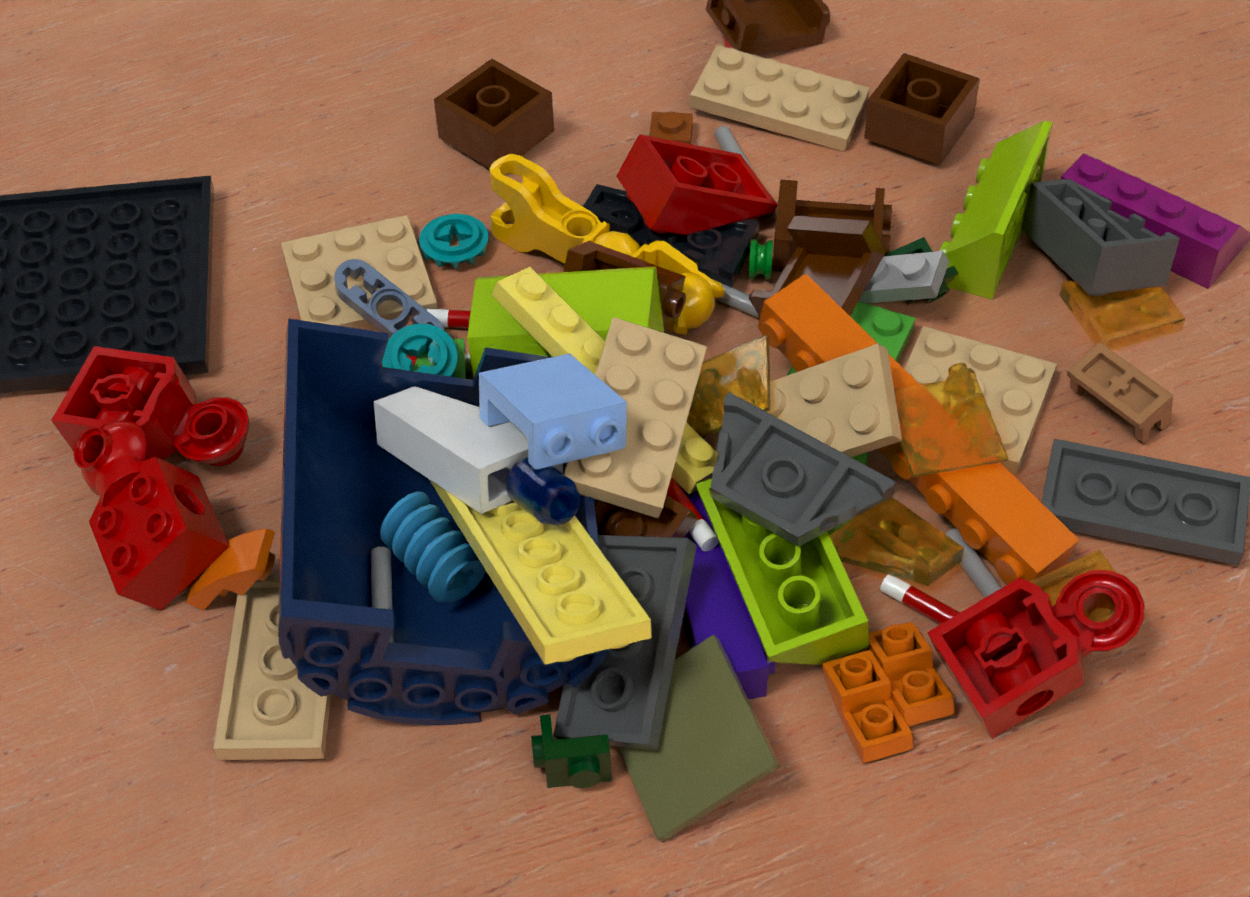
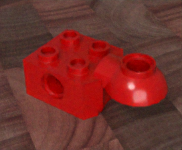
(157, 398)
(149, 517)
(1023, 653)

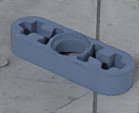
(372, 279)

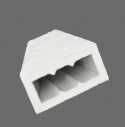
(451, 445)

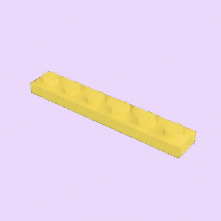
(565, 332)

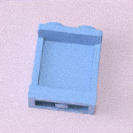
(557, 407)

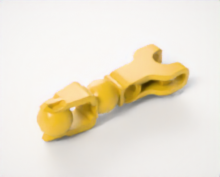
(555, 223)

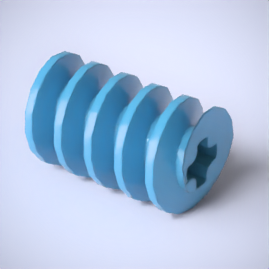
(431, 548)

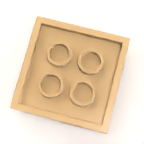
(383, 244)
(1009, 380)

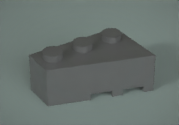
(1093, 242)

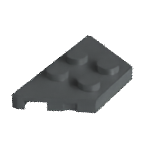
(788, 476)

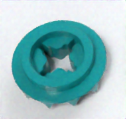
(437, 234)
(414, 341)

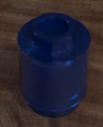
(543, 493)

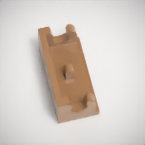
(1122, 390)

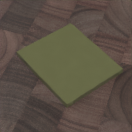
(706, 744)

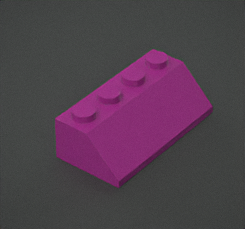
(1206, 239)

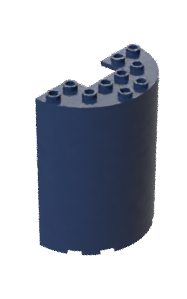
(335, 493)

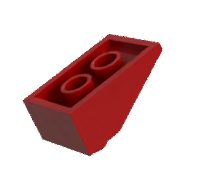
(691, 186)

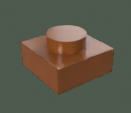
(672, 126)

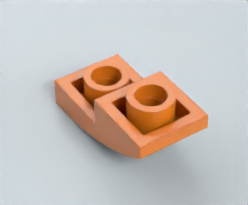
(235, 569)
(909, 666)
(866, 706)

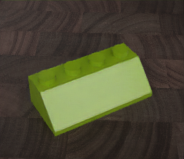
(995, 211)
(592, 294)
(792, 593)

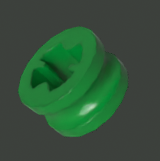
(760, 259)

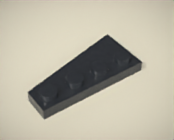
(716, 251)

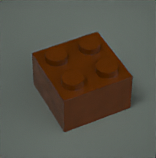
(921, 108)
(494, 113)

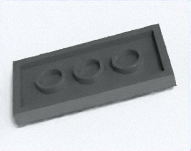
(1148, 501)
(633, 682)

